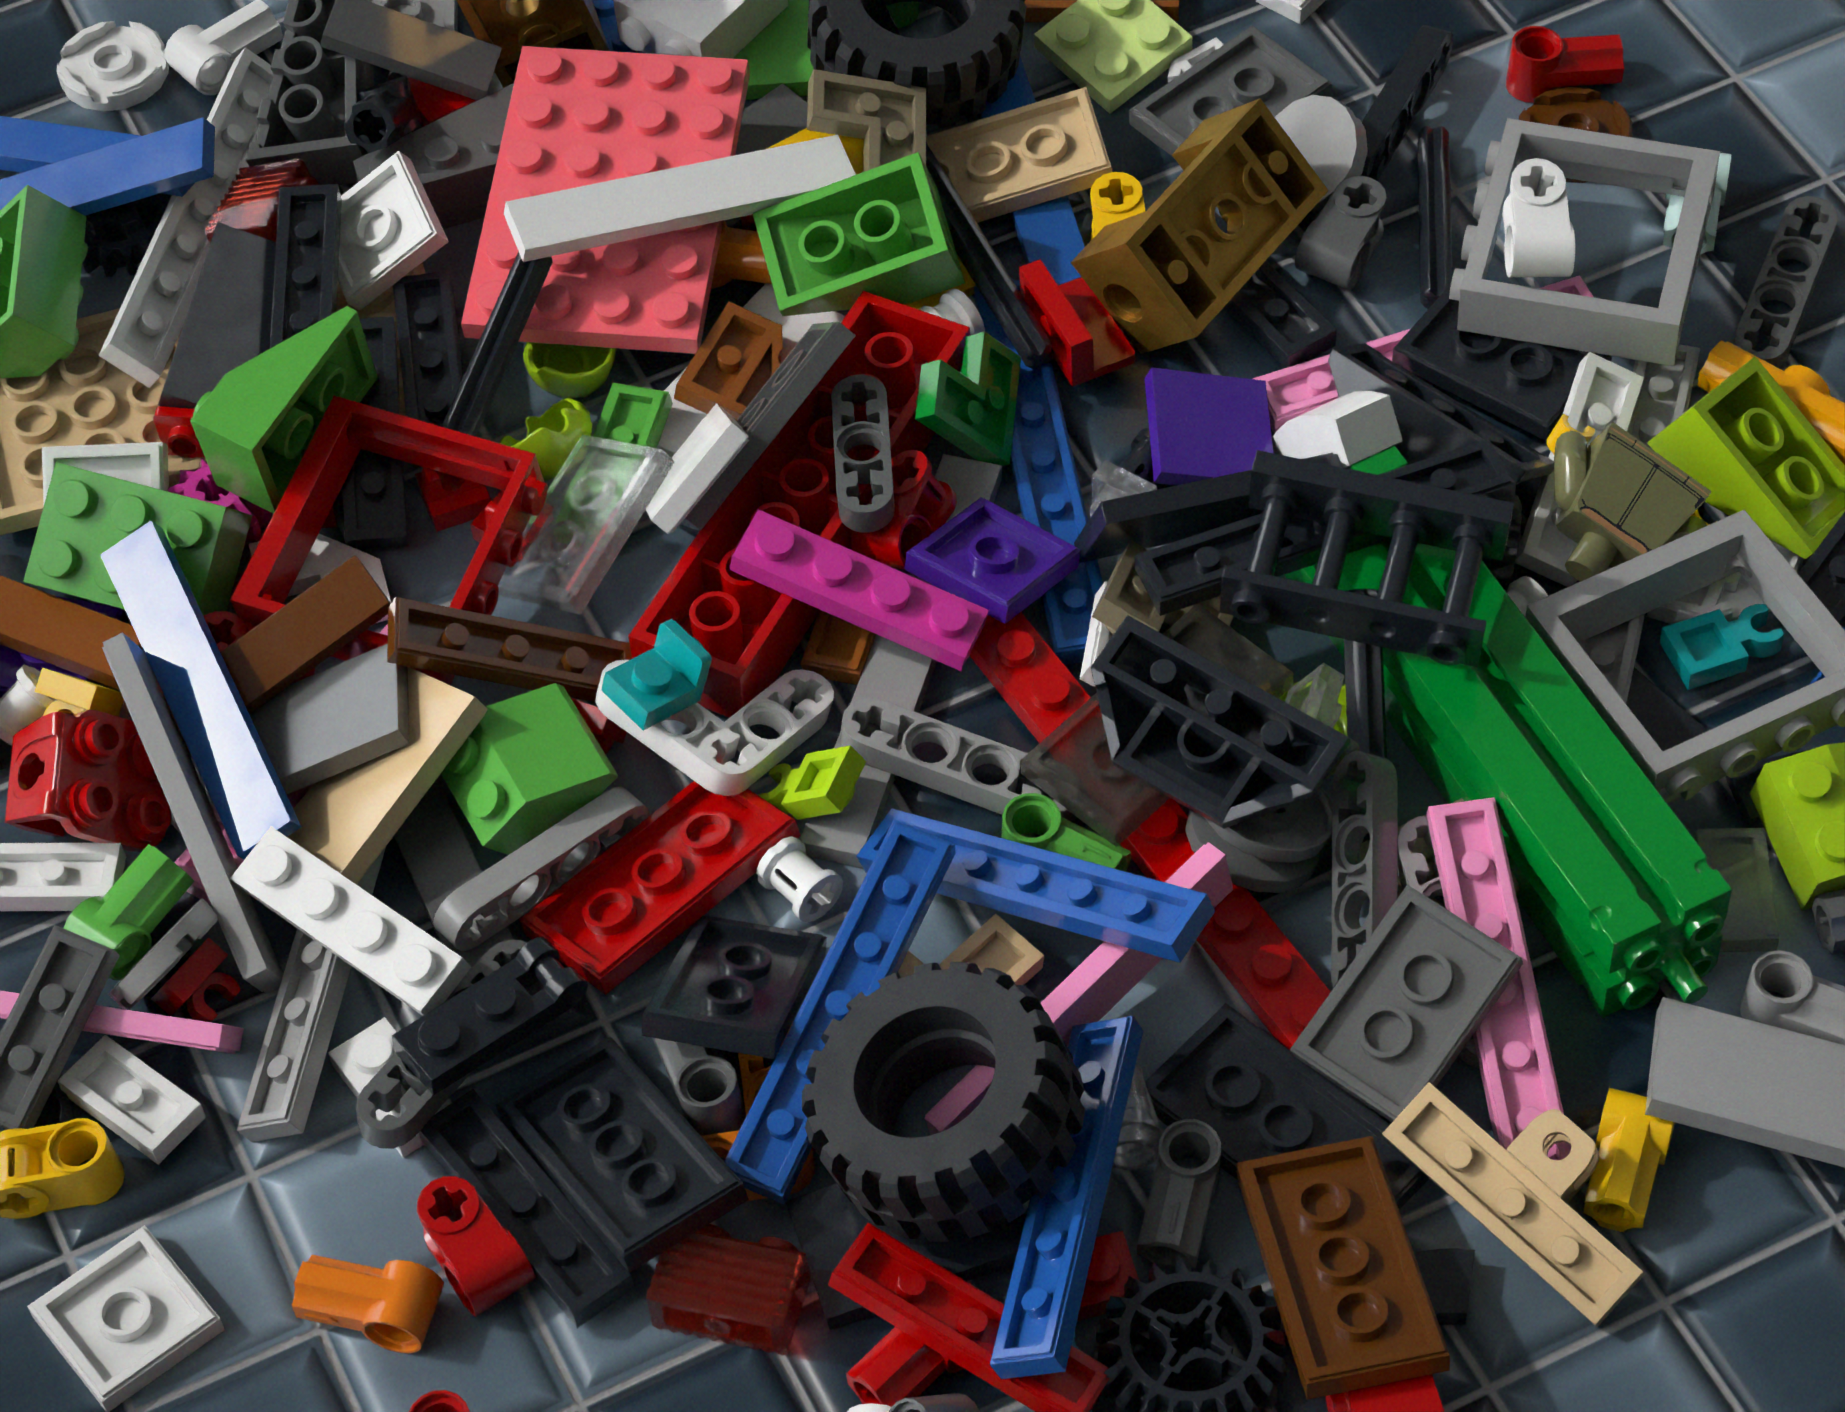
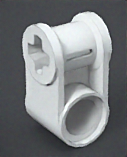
(1538, 222)

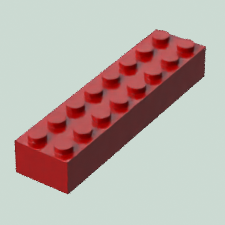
(741, 621)

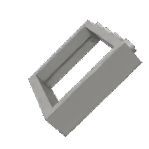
(1575, 319)
(1671, 573)

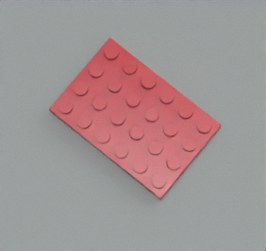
(594, 121)

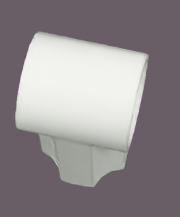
(208, 54)

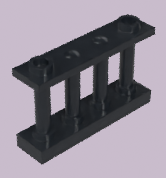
(1379, 506)

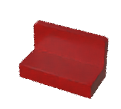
(1077, 323)

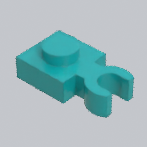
(1714, 649)

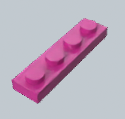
(859, 590)

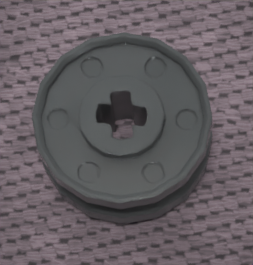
(1273, 849)

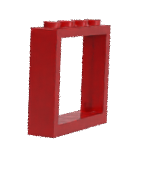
(322, 472)

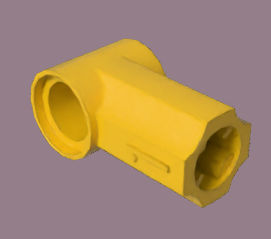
(1629, 1157)

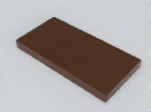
(1342, 1268)

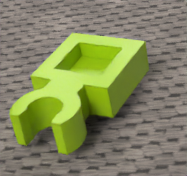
(820, 784)

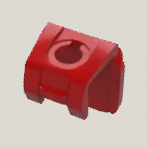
(86, 779)

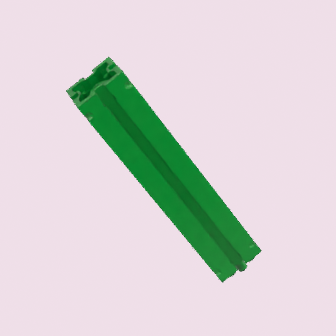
(1582, 825)

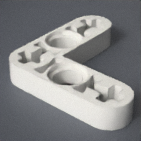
(712, 743)

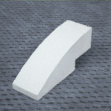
(1348, 426)

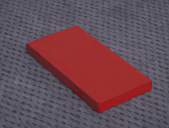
(657, 882)

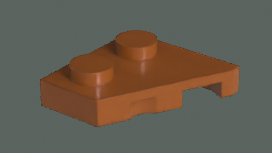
(732, 362)

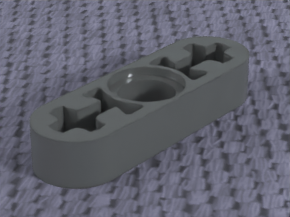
(876, 470)

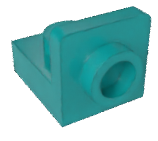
(660, 679)

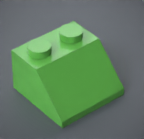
(527, 768)

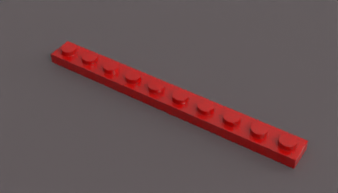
(1240, 933)

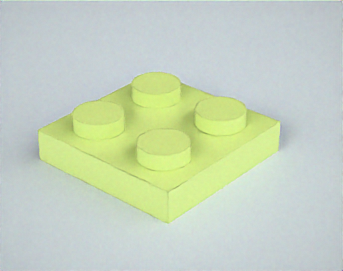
(1112, 46)

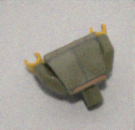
(1618, 497)

